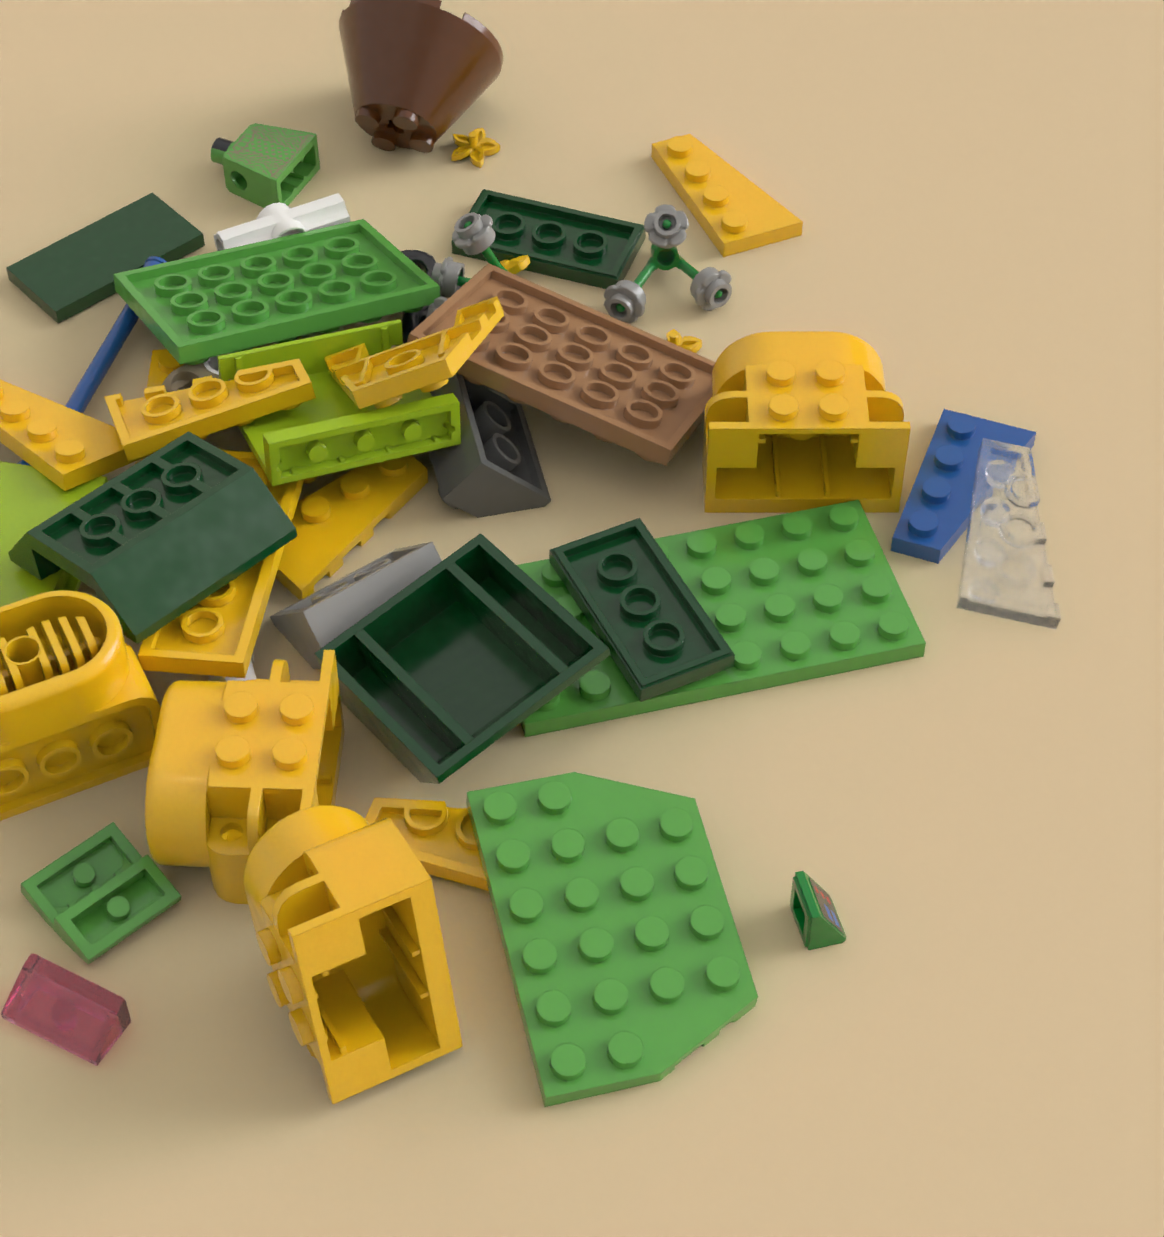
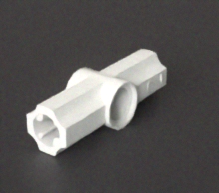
(281, 220)

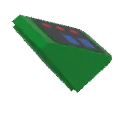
(815, 913)

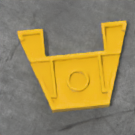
(416, 364)

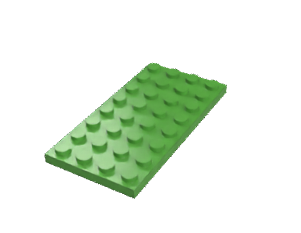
(786, 593)

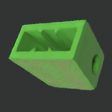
(267, 163)

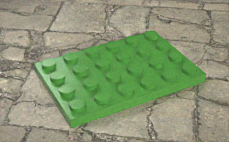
(274, 290)

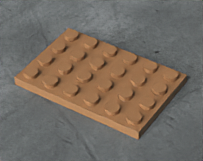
(582, 365)

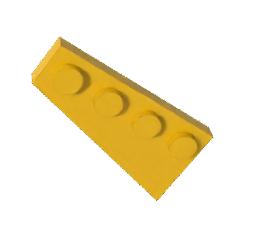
(437, 835)

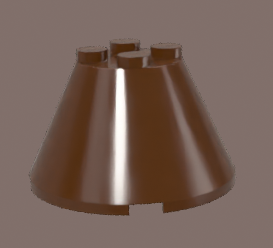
(414, 68)

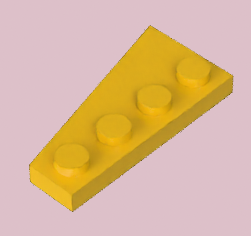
(722, 199)
(207, 406)
(57, 439)
(343, 517)

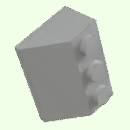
(343, 603)

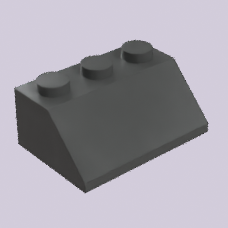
(496, 462)

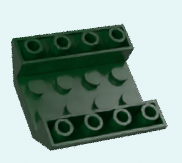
(161, 534)

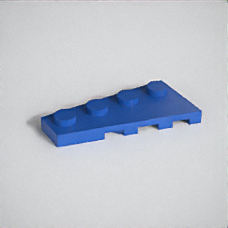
(944, 485)

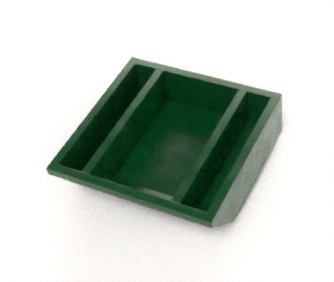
(459, 659)

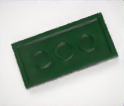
(559, 239)
(82, 265)
(641, 609)

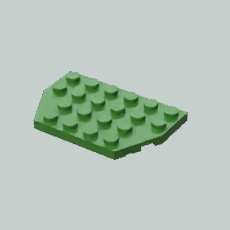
(609, 928)

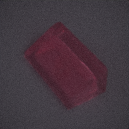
(66, 1009)

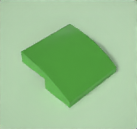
(99, 893)

